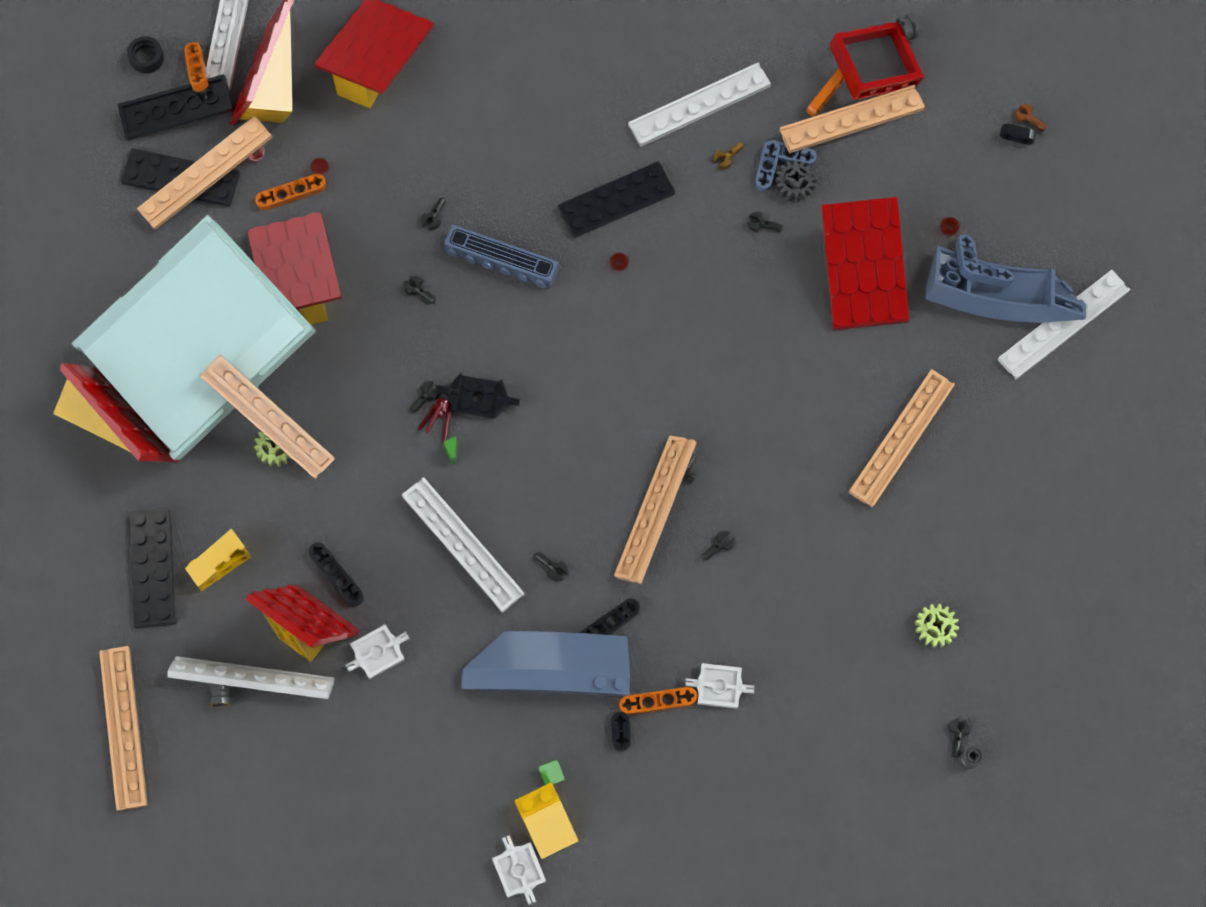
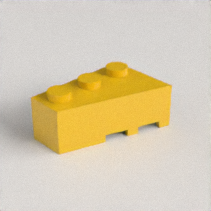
(217, 560)

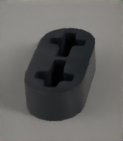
(1017, 134)
(626, 731)

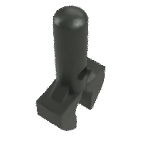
(433, 215)
(762, 223)
(418, 289)
(424, 397)
(719, 545)
(552, 566)
(958, 736)

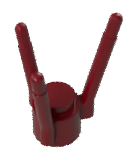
(439, 409)

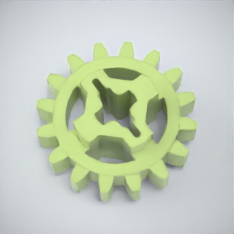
(274, 453)
(938, 634)

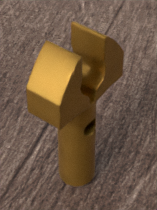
(727, 155)

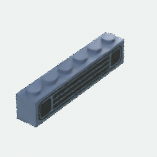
(501, 256)

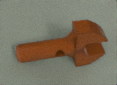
(1029, 117)

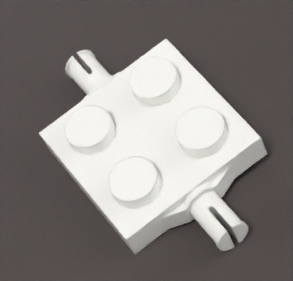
(377, 651)
(719, 686)
(519, 870)

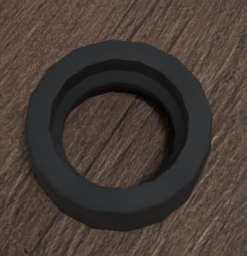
(142, 42)

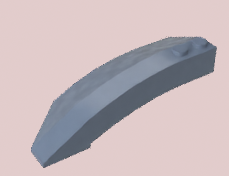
(1031, 297)
(552, 664)

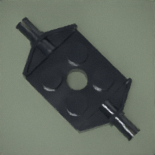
(464, 388)

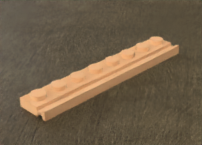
(851, 119)
(204, 172)
(267, 416)
(901, 438)
(655, 509)
(123, 728)

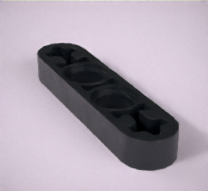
(336, 574)
(604, 620)

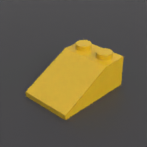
(546, 820)

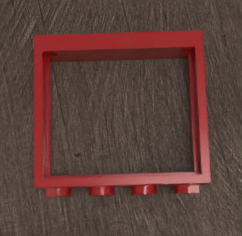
(869, 89)

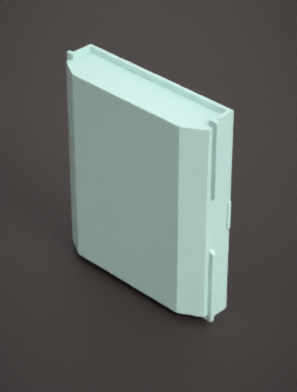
(177, 320)

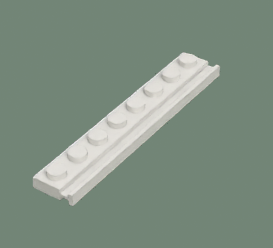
(226, 39)
(699, 104)
(1053, 334)
(463, 545)
(251, 677)

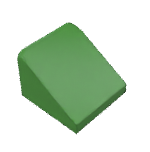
(451, 448)
(551, 772)

